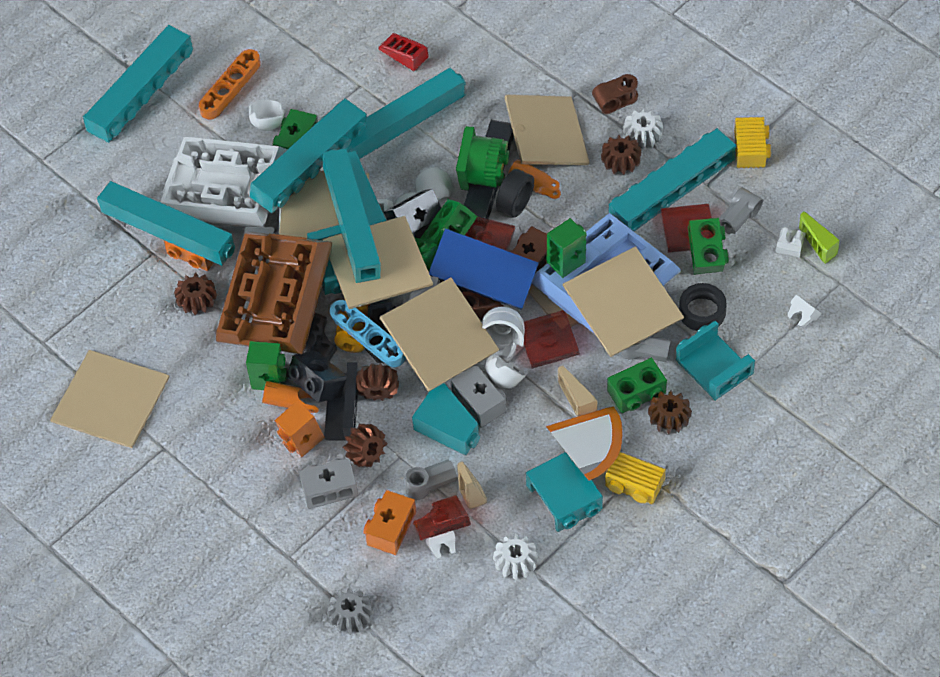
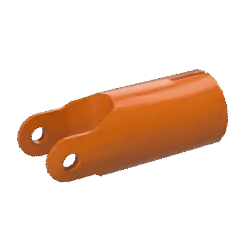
(542, 180)
(285, 396)

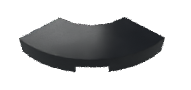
(318, 340)

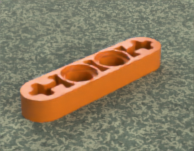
(227, 82)

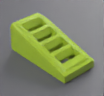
(820, 239)

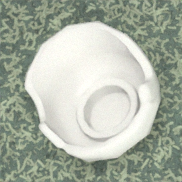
(266, 114)
(435, 179)
(503, 373)

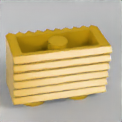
(751, 142)
(635, 478)

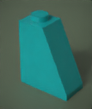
(446, 420)

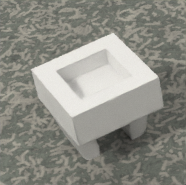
(790, 242)
(802, 307)
(435, 542)

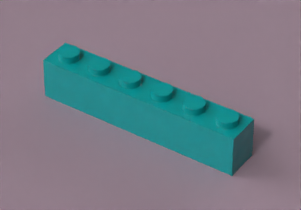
(138, 83)
(305, 156)
(673, 180)

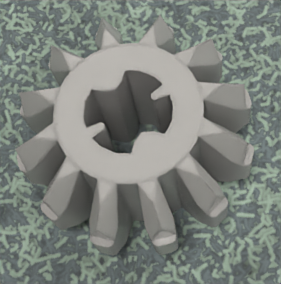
(340, 613)

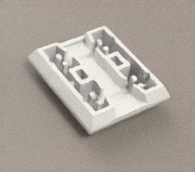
(220, 188)

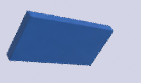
(483, 269)

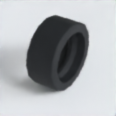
(515, 193)
(702, 291)

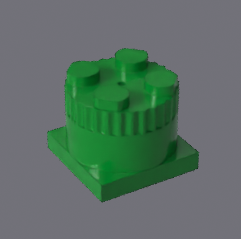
(481, 160)

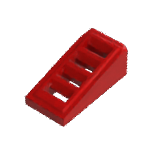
(410, 61)

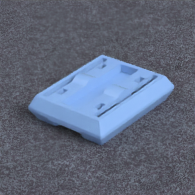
(597, 252)

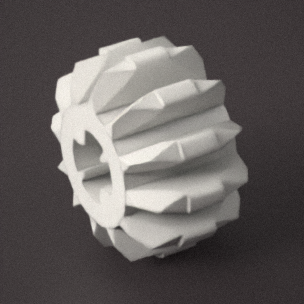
(643, 128)
(520, 565)

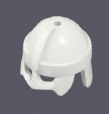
(505, 329)

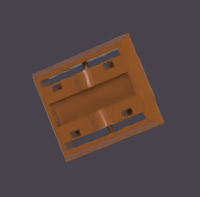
(279, 296)

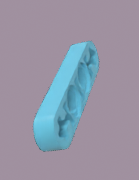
(366, 334)

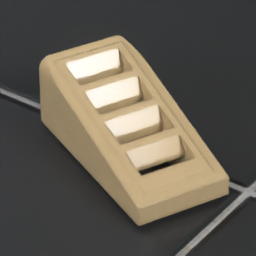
(577, 395)
(470, 487)

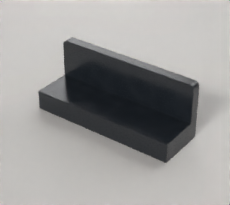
(342, 411)

